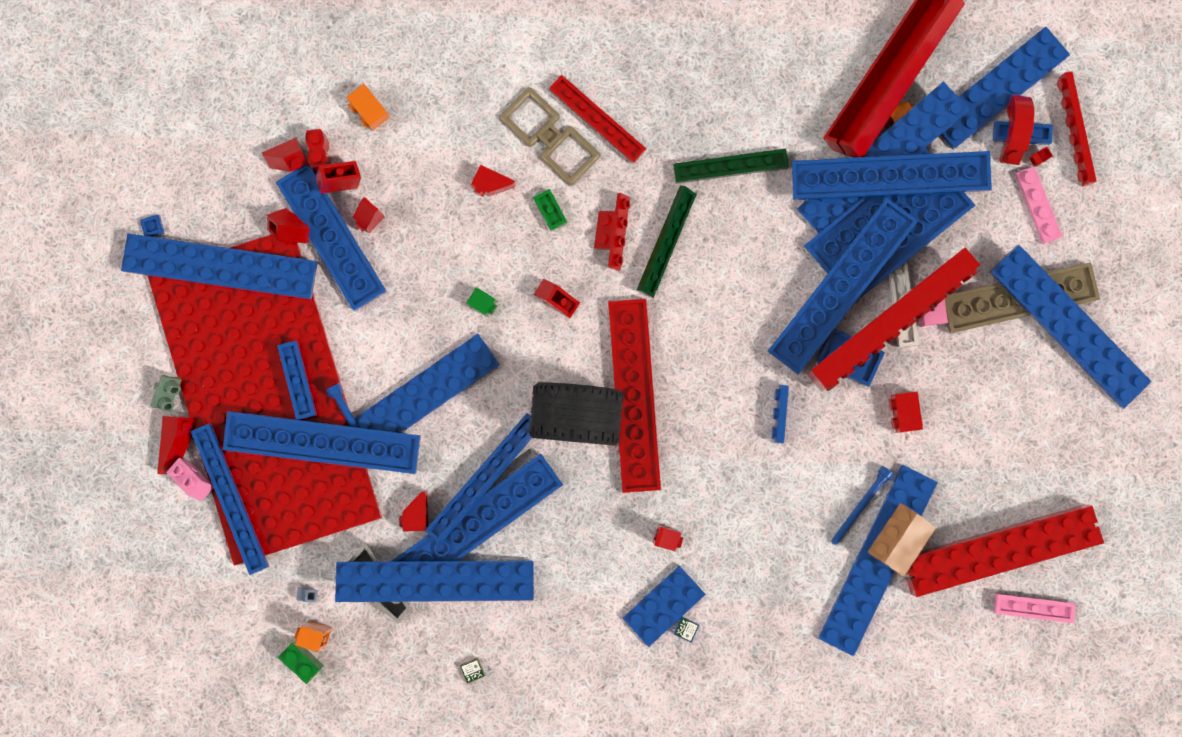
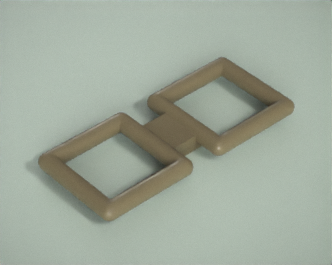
(549, 136)

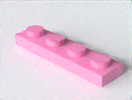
(1038, 205)
(1034, 608)

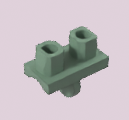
(165, 392)

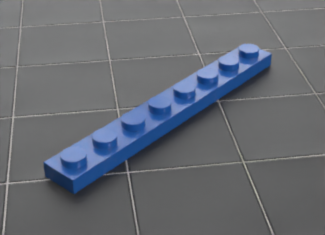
(480, 481)
(230, 499)

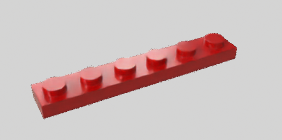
(597, 119)
(1078, 135)

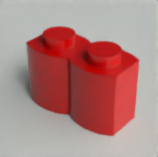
(318, 148)

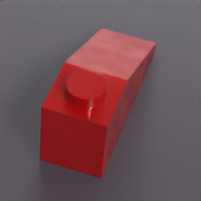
(174, 441)

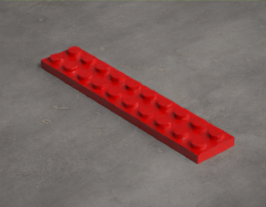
(634, 379)

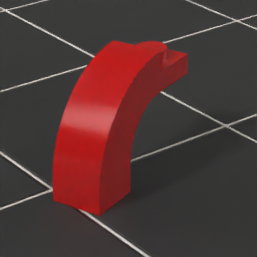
(1021, 123)

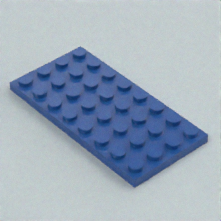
(933, 214)

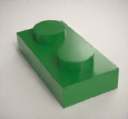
(550, 210)

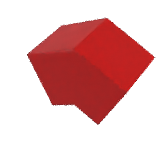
(1041, 156)

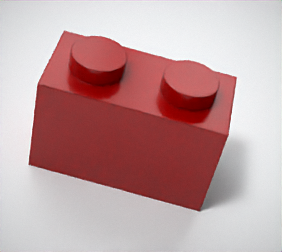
(338, 177)
(905, 412)

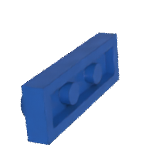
(1041, 133)
(780, 413)

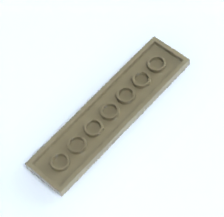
(995, 304)

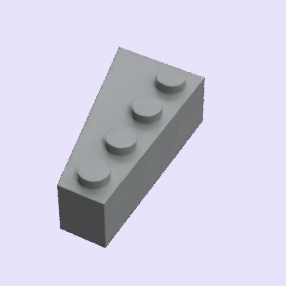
(395, 610)

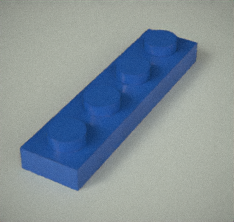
(297, 380)

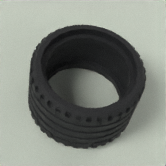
(576, 413)

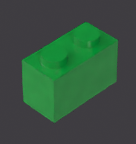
(301, 662)

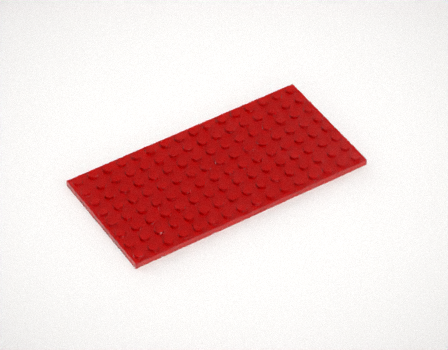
(231, 362)

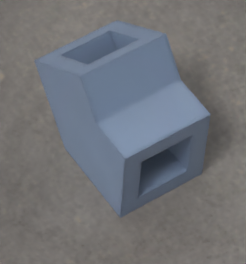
(306, 594)

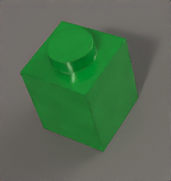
(482, 302)

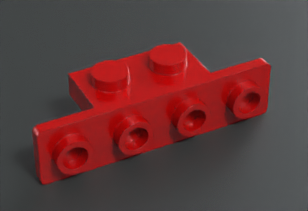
(611, 231)

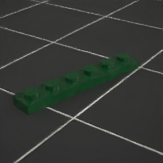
(731, 166)
(666, 241)

